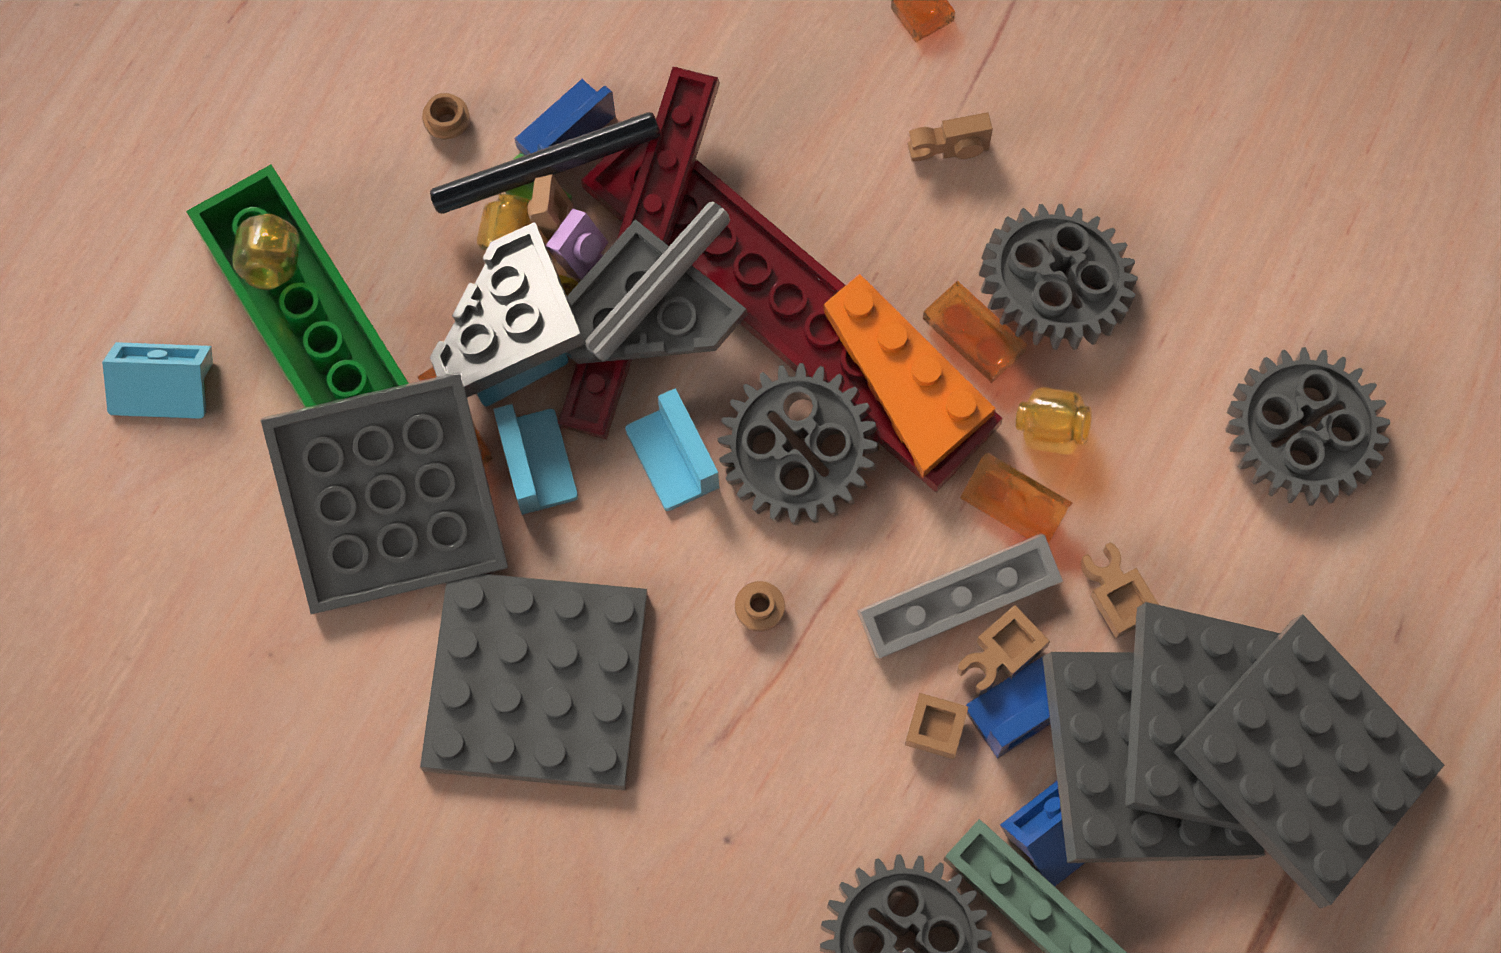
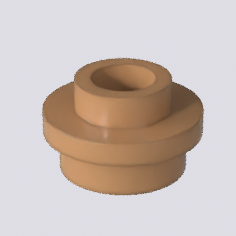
(441, 105)
(759, 620)

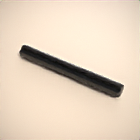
(545, 162)

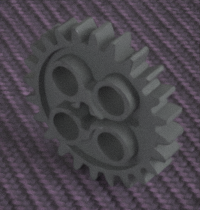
(1057, 276)
(830, 415)
(1333, 461)
(936, 904)

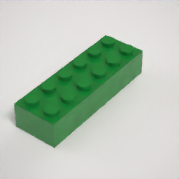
(314, 318)

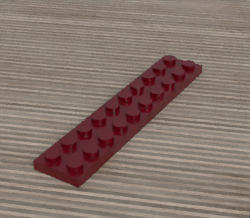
(777, 286)

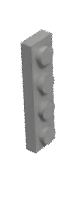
(959, 596)

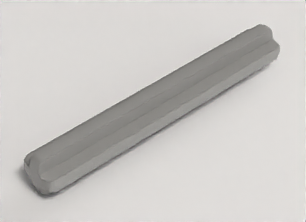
(657, 281)

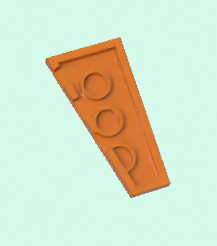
(917, 386)

